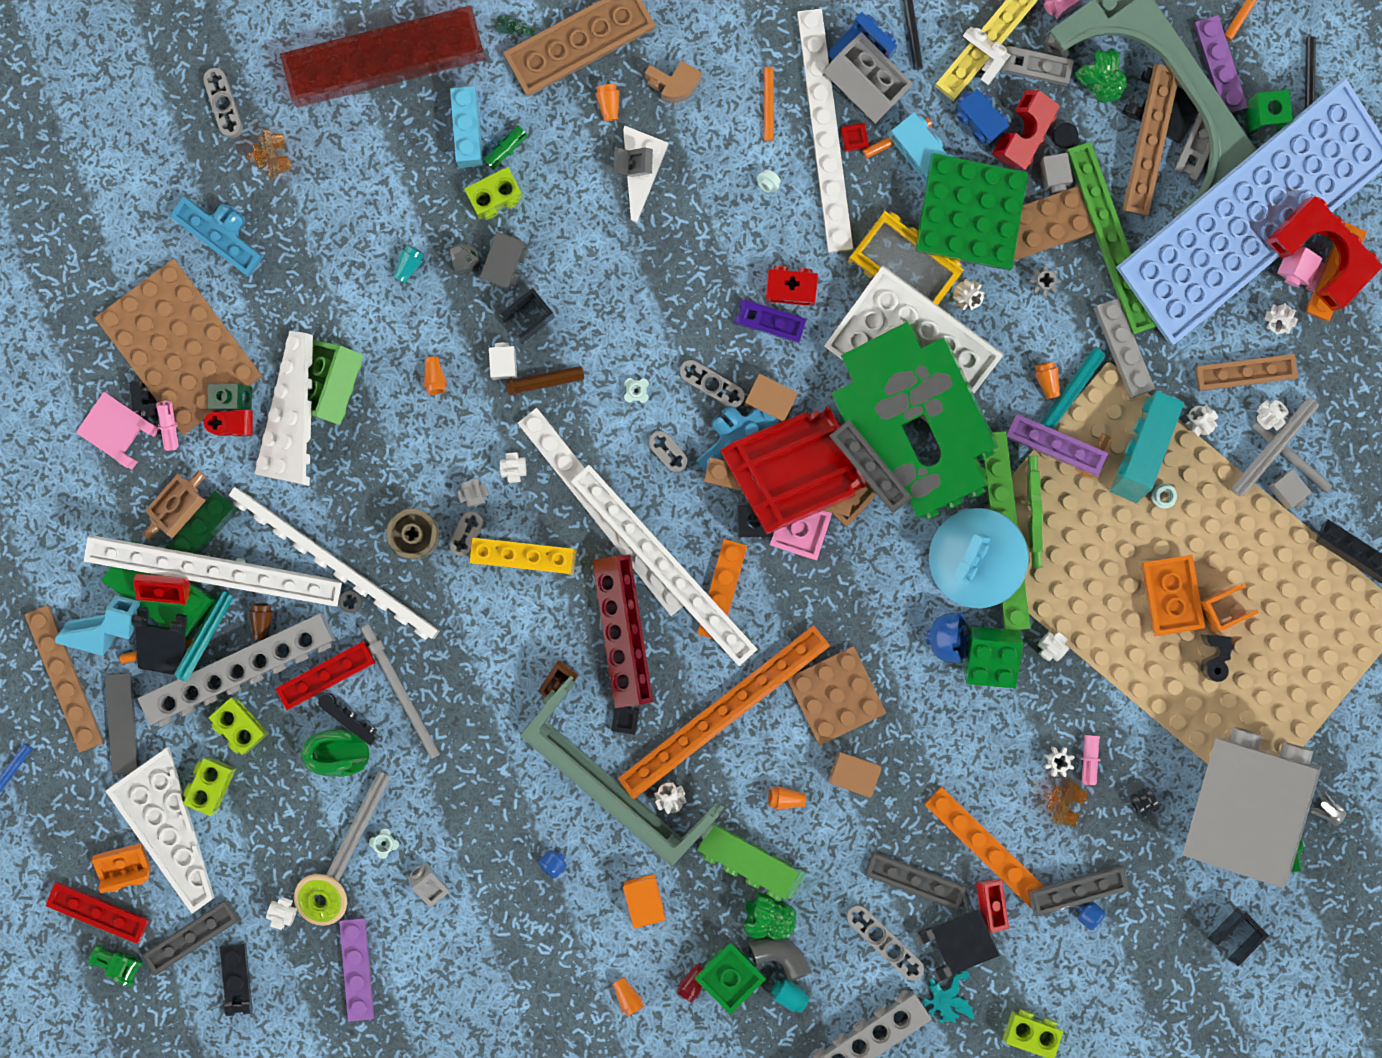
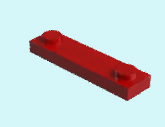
(325, 675)
(97, 912)

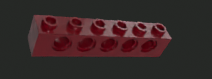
(622, 631)

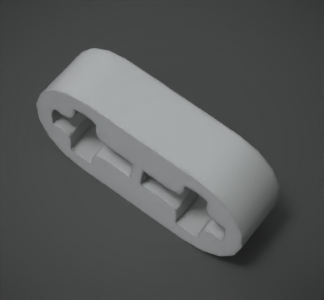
(673, 448)
(461, 530)

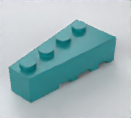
(1147, 447)

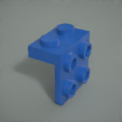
(869, 27)

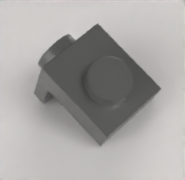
(633, 162)

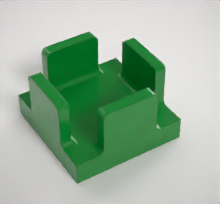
(730, 977)

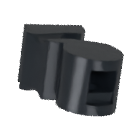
(1214, 667)

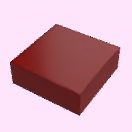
(854, 137)

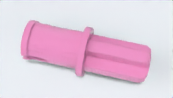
(167, 425)
(1090, 759)

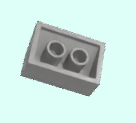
(868, 77)

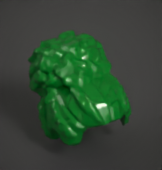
(1104, 76)
(769, 918)

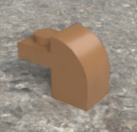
(678, 86)

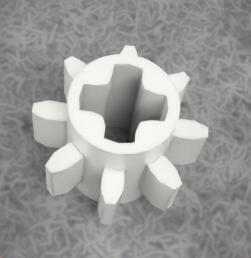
(968, 295)
(1281, 319)
(1272, 415)
(1202, 420)
(513, 467)
(1053, 646)
(1051, 764)
(670, 798)
(281, 913)

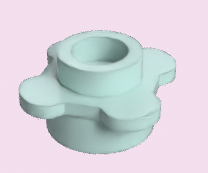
(633, 384)
(376, 843)

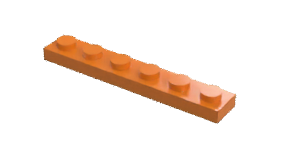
(982, 844)

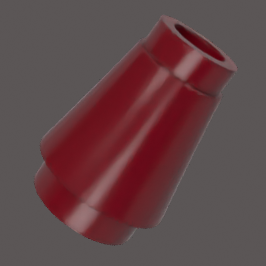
(689, 987)

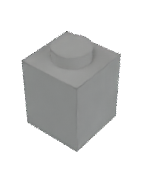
(1056, 172)
(1290, 490)

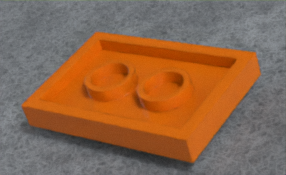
(1173, 595)

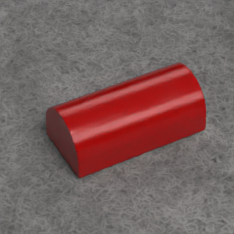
(161, 588)
(993, 904)

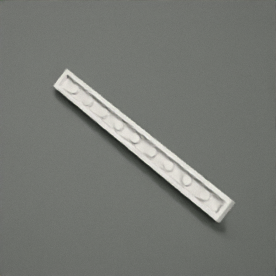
(825, 131)
(568, 467)
(664, 565)
(212, 570)
(342, 570)

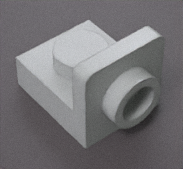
(427, 884)

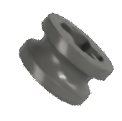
(344, 597)

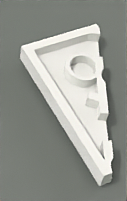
(641, 185)

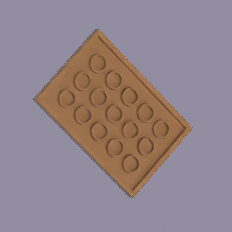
(176, 343)

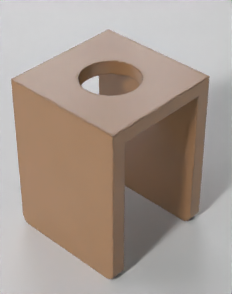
(771, 398)
(854, 774)

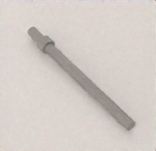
(376, 648)

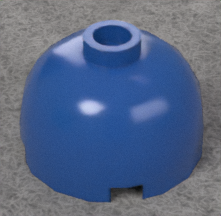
(948, 638)

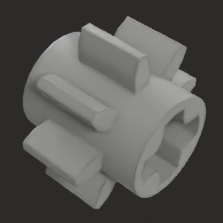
(1039, 286)
(473, 493)

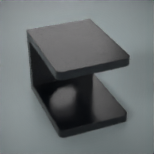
(519, 304)
(743, 528)
(1248, 945)

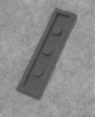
(871, 466)
(121, 723)
(915, 880)
(1078, 890)
(191, 937)

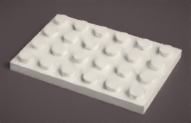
(890, 303)

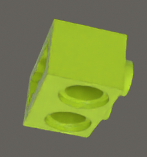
(491, 187)
(242, 721)
(214, 789)
(1030, 1039)

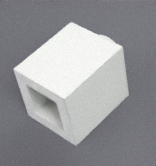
(502, 361)

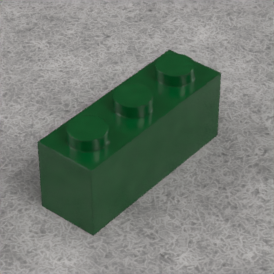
(204, 524)

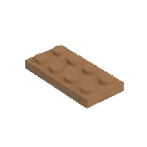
(1052, 223)

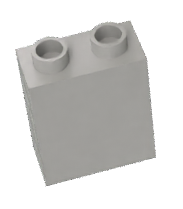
(1253, 807)

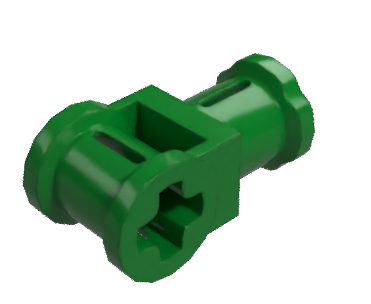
(118, 966)

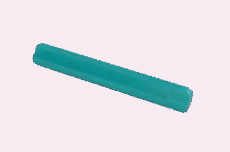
(1073, 388)
(203, 636)

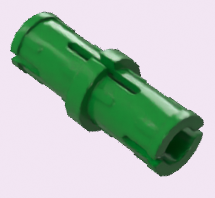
(505, 147)

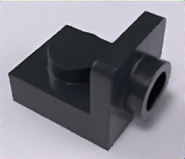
(139, 397)

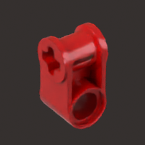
(233, 423)

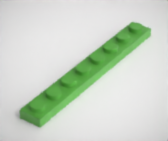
(1107, 230)
(1002, 500)

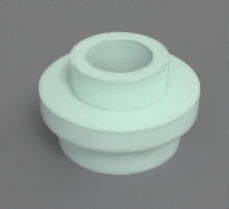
(768, 181)
(1171, 493)

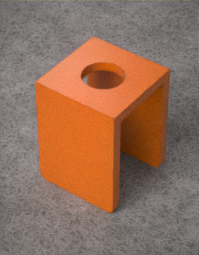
(1210, 616)
(644, 901)

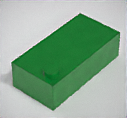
(196, 607)

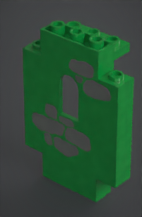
(901, 381)

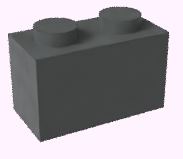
(503, 262)

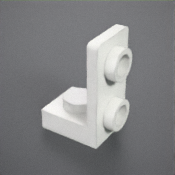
(994, 50)

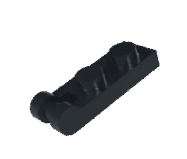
(348, 718)
(236, 978)

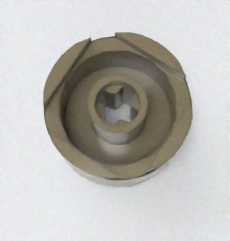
(404, 523)

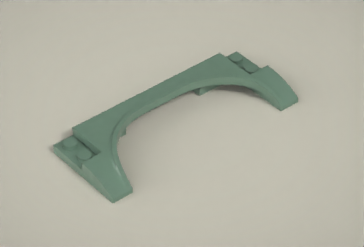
(1148, 25)

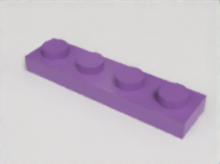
(1220, 63)
(1057, 445)
(356, 969)

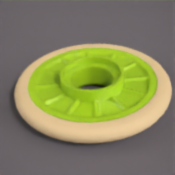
(329, 888)

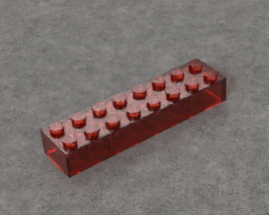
(382, 56)

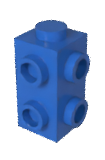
(979, 114)

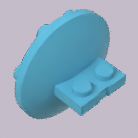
(978, 558)

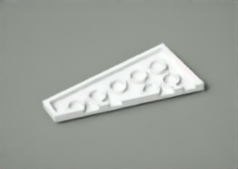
(289, 419)
(155, 811)

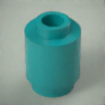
(790, 995)

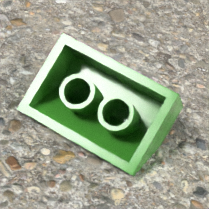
(333, 380)

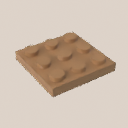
(836, 695)

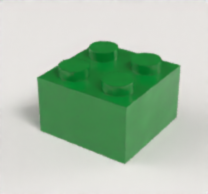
(993, 657)

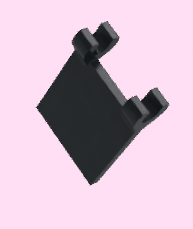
(1181, 115)
(157, 646)
(962, 943)

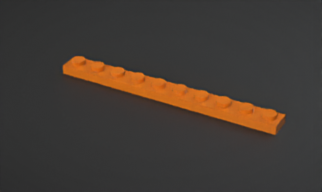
(723, 712)

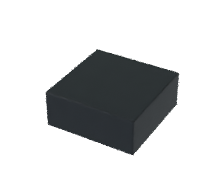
(625, 720)

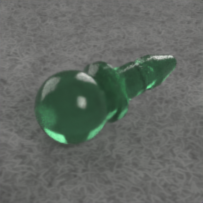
(505, 24)

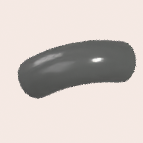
(780, 951)

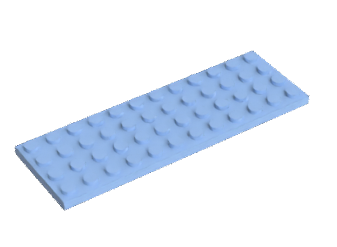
(1223, 234)

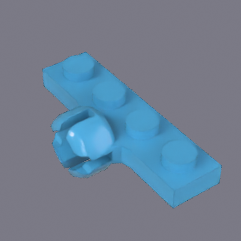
(219, 232)
(736, 429)

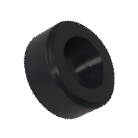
(1065, 135)

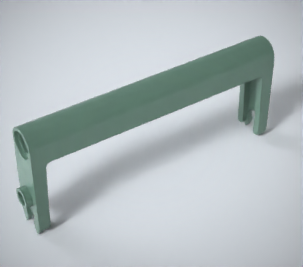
(606, 790)

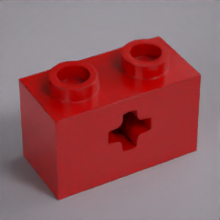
(801, 295)

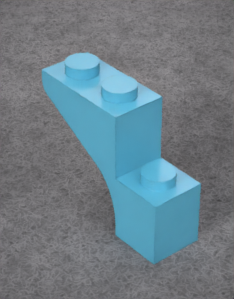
(97, 632)

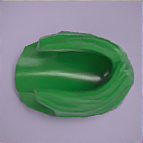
(335, 753)

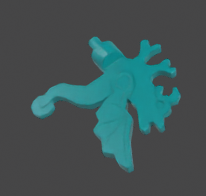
(944, 999)

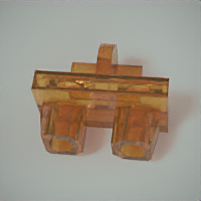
(270, 143)
(1070, 793)

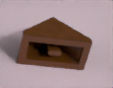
(556, 678)

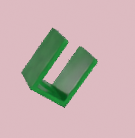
(1259, 115)

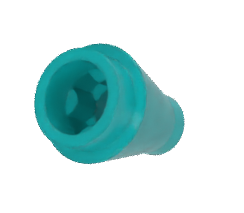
(408, 263)

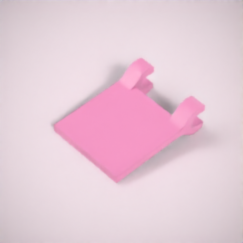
(114, 428)

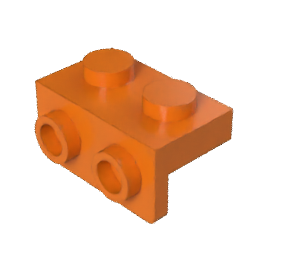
(122, 867)

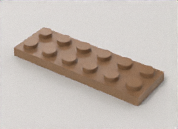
(577, 42)

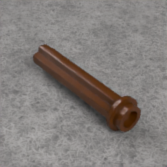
(544, 380)

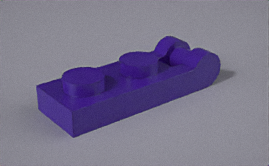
(770, 321)

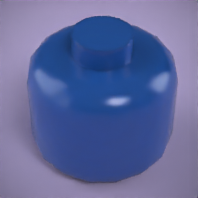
(553, 863)
(1091, 915)

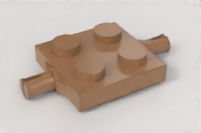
(174, 505)

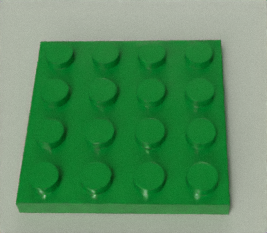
(971, 212)

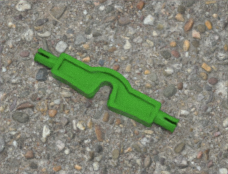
(1036, 519)

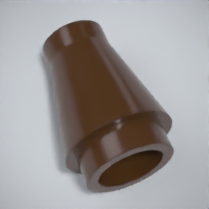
(260, 620)

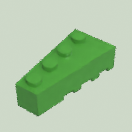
(751, 863)

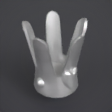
(1335, 812)

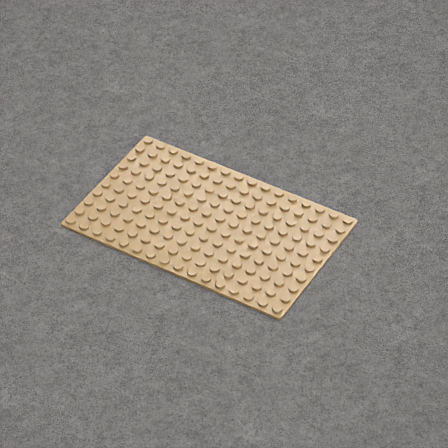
(1288, 662)

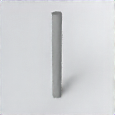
(1295, 459)

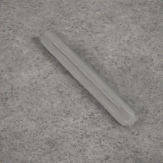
(1275, 447)
(358, 825)

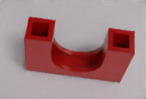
(1356, 263)

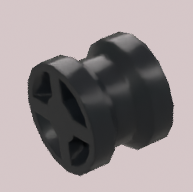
(1144, 802)

